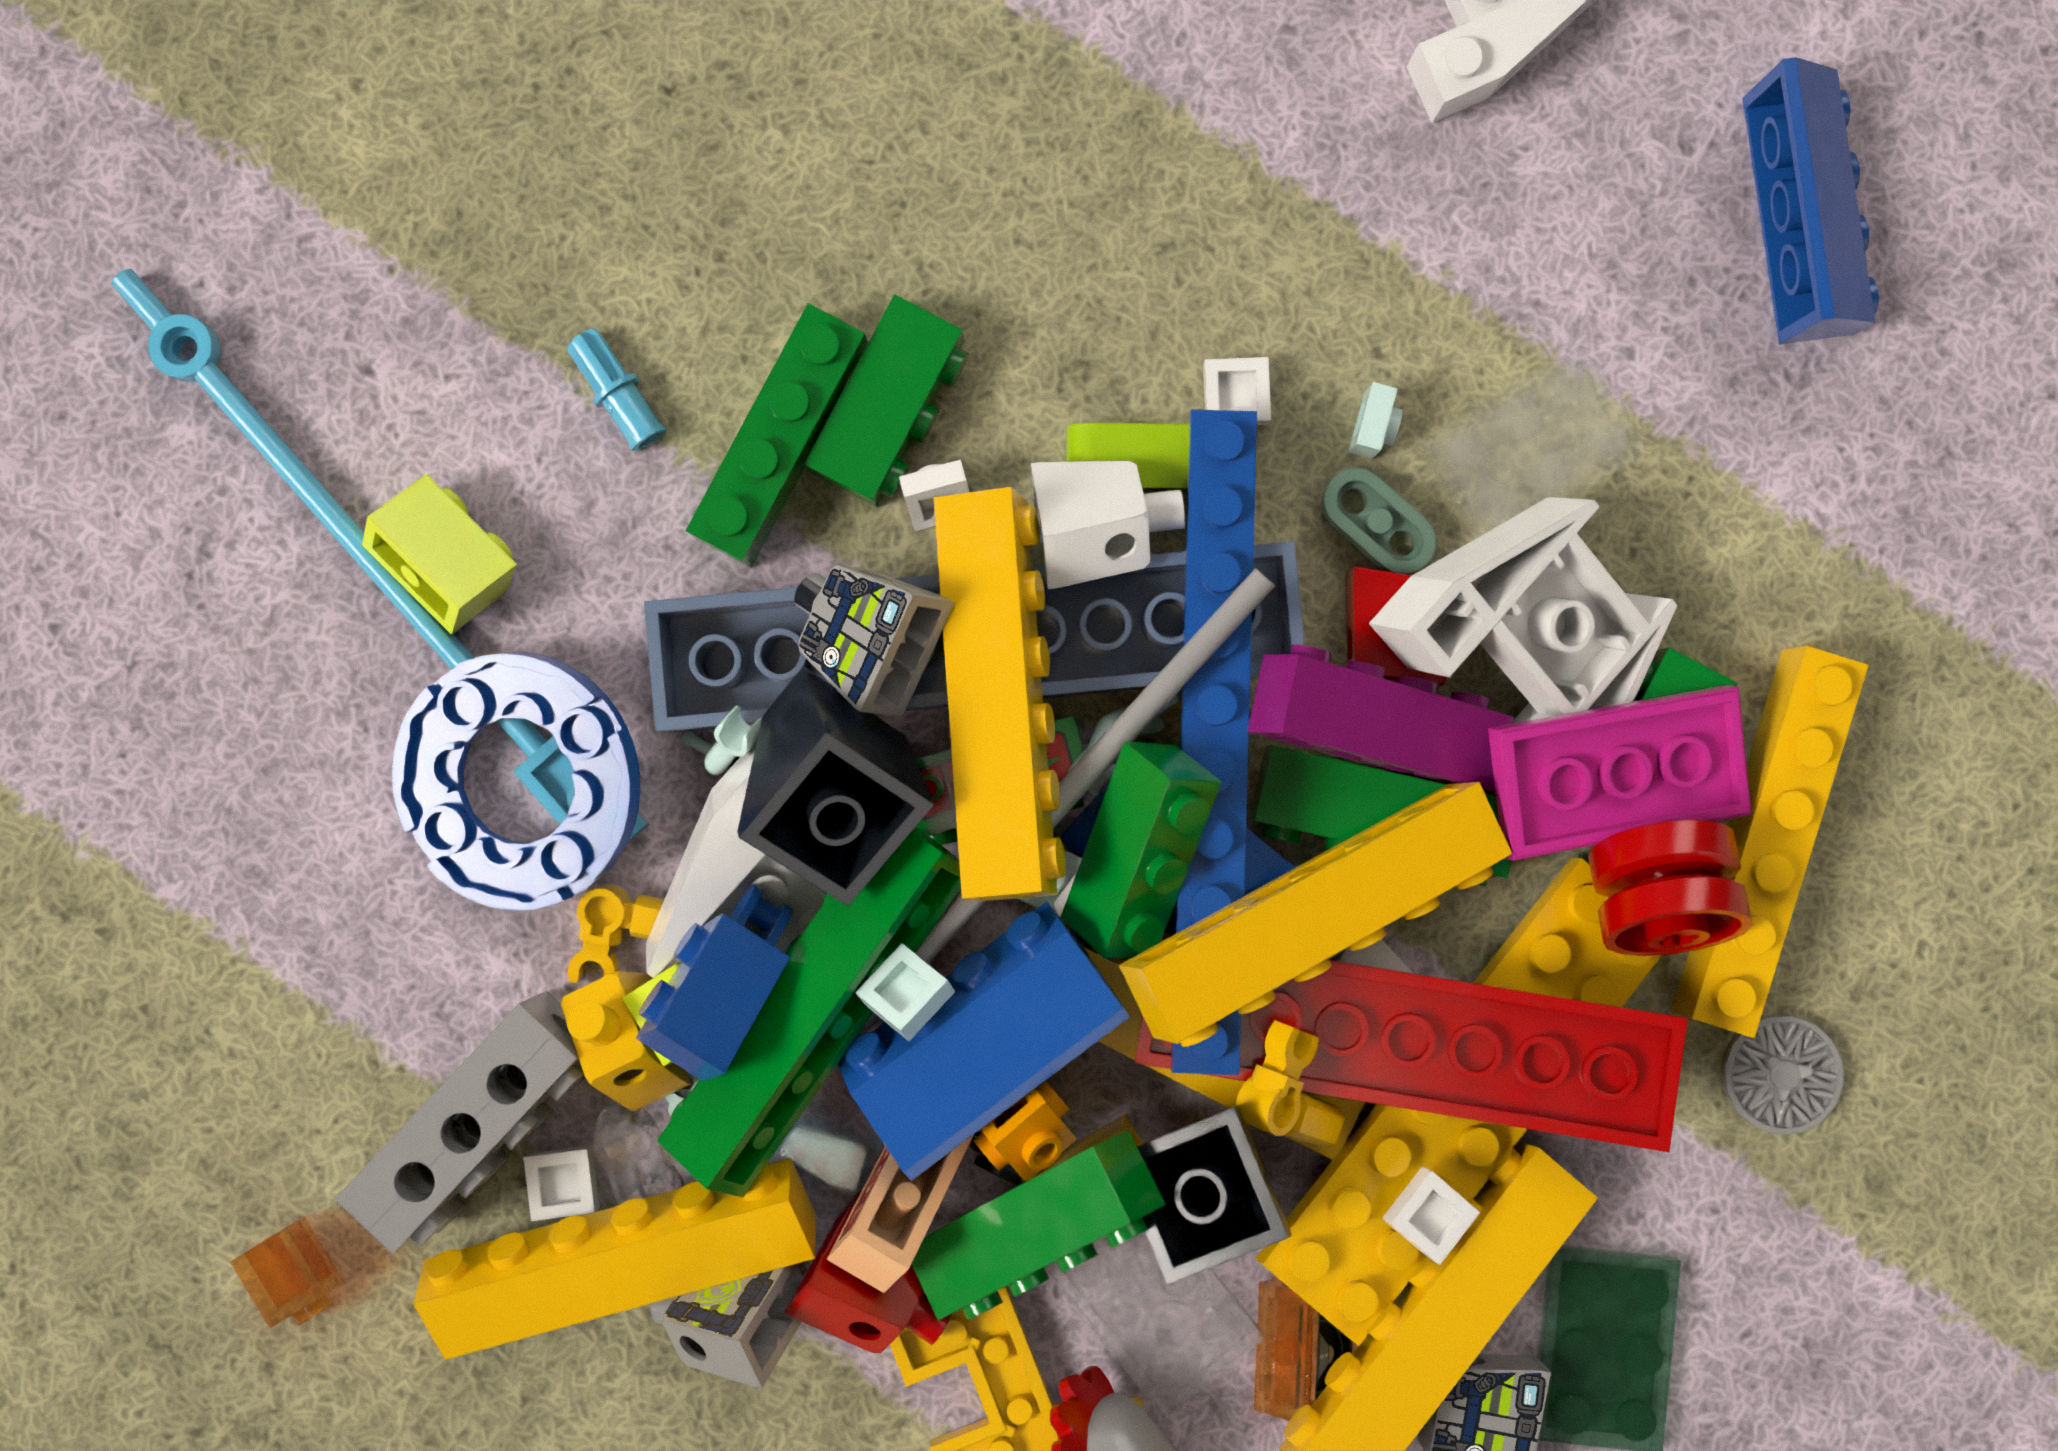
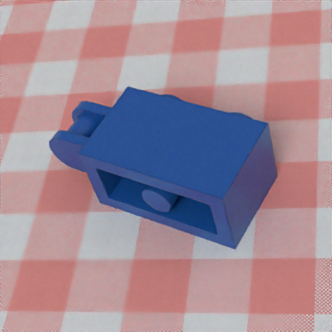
(717, 987)

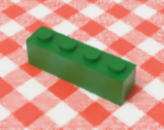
(777, 436)
(1334, 798)
(1036, 1224)

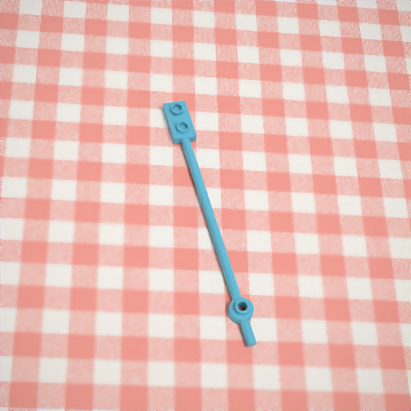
(547, 769)

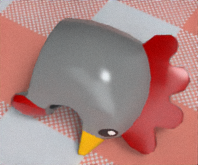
(1100, 1419)

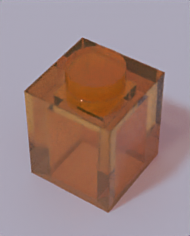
(288, 1274)

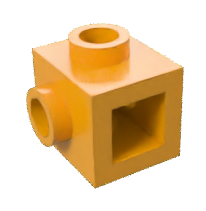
(1028, 1133)

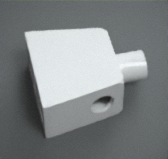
(1097, 519)

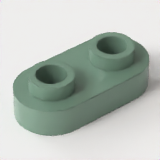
(1381, 517)

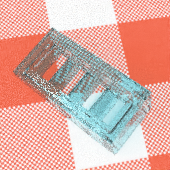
(827, 1156)

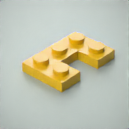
(1002, 1372)

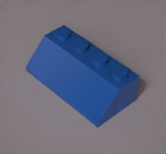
(1809, 203)
(1009, 1026)

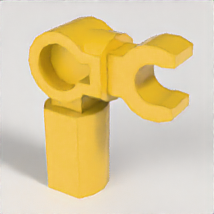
(602, 918)
(1274, 1095)

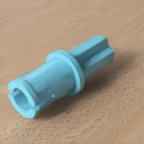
(615, 389)

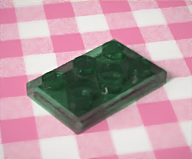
(1608, 1347)

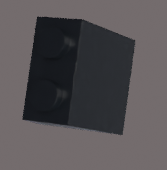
(830, 788)
(1212, 1194)

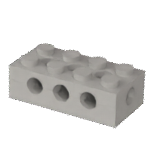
(441, 1152)

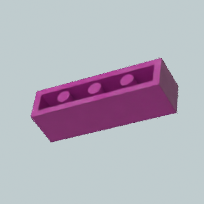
(1373, 719)

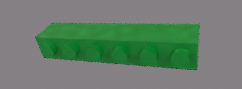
(809, 1019)

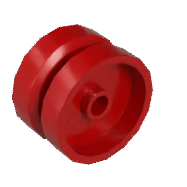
(1669, 888)

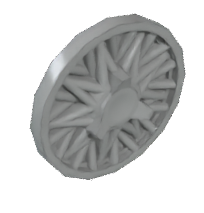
(1784, 1075)

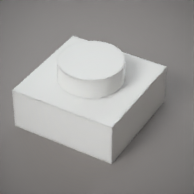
(1238, 386)
(931, 482)
(561, 1182)
(1431, 1215)

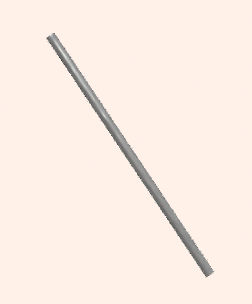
(1125, 728)

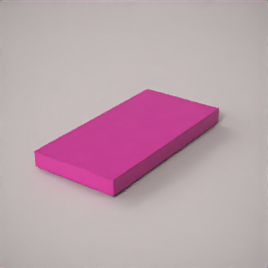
(1619, 768)

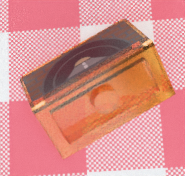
(1295, 1351)

